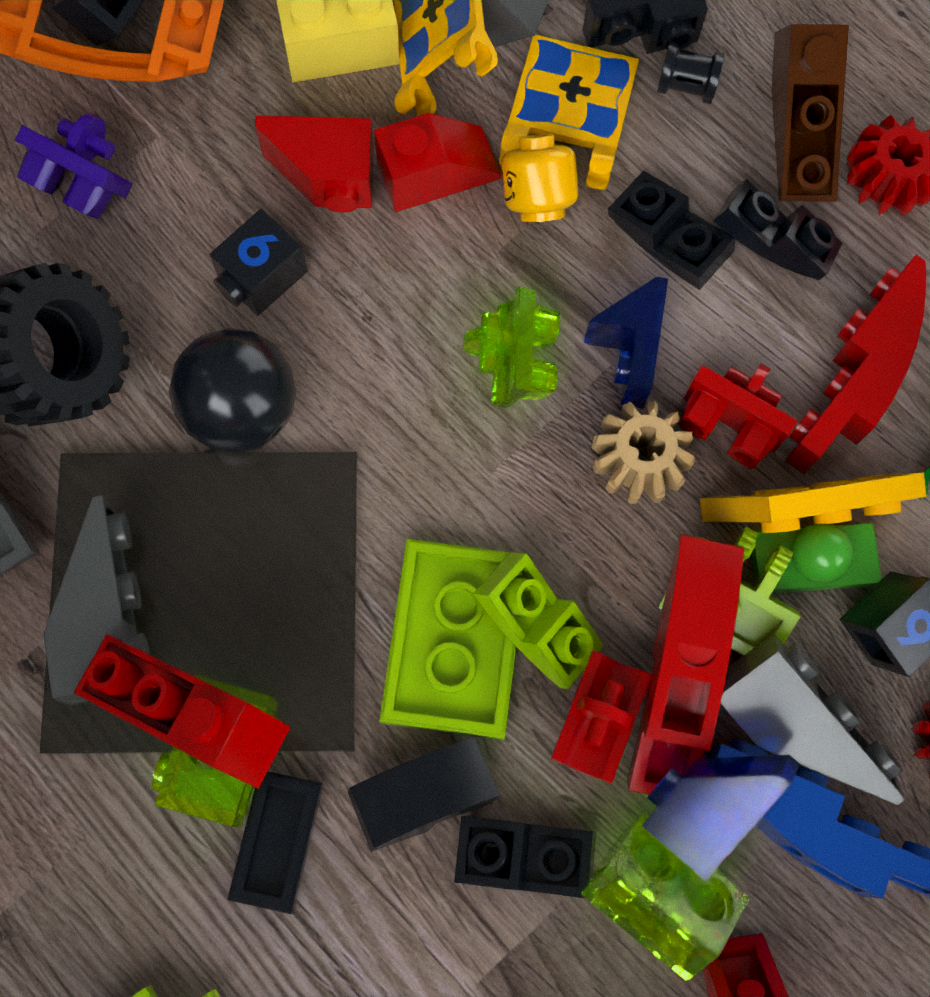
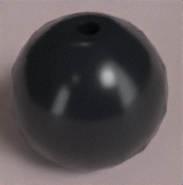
(232, 390)

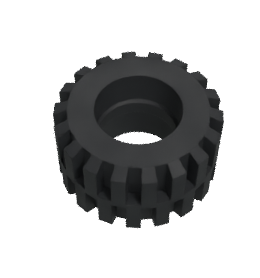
(84, 344)

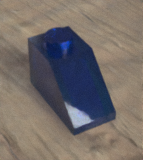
(715, 805)

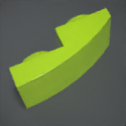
(536, 622)

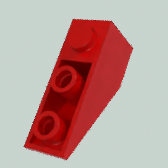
(183, 711)

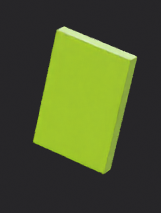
(446, 653)

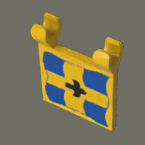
(432, 34)
(576, 97)

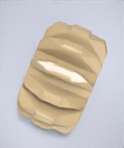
(663, 448)

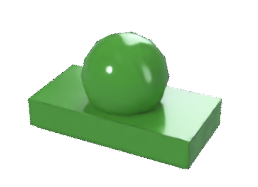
(822, 557)

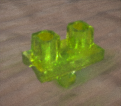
(507, 348)

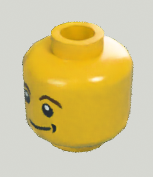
(539, 179)

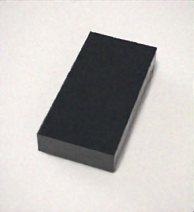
(276, 843)

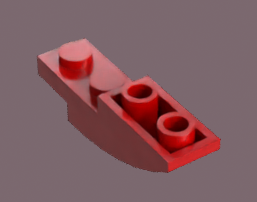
(872, 365)
(689, 660)

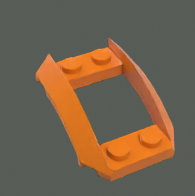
(179, 48)

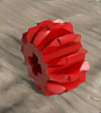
(891, 165)

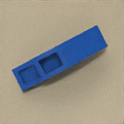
(844, 851)

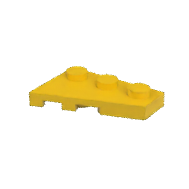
(825, 501)

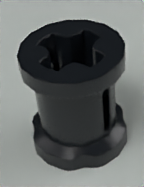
(690, 72)

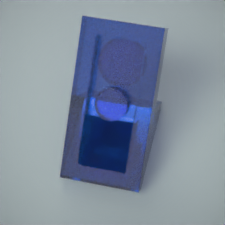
(634, 330)

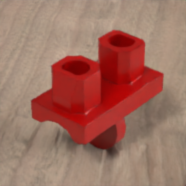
(742, 405)
(601, 717)

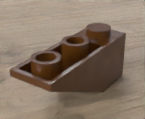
(808, 109)

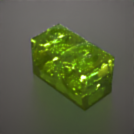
(665, 901)

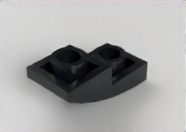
(653, 20)
(666, 229)
(793, 242)
(422, 793)
(524, 856)

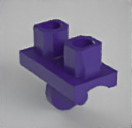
(47, 160)

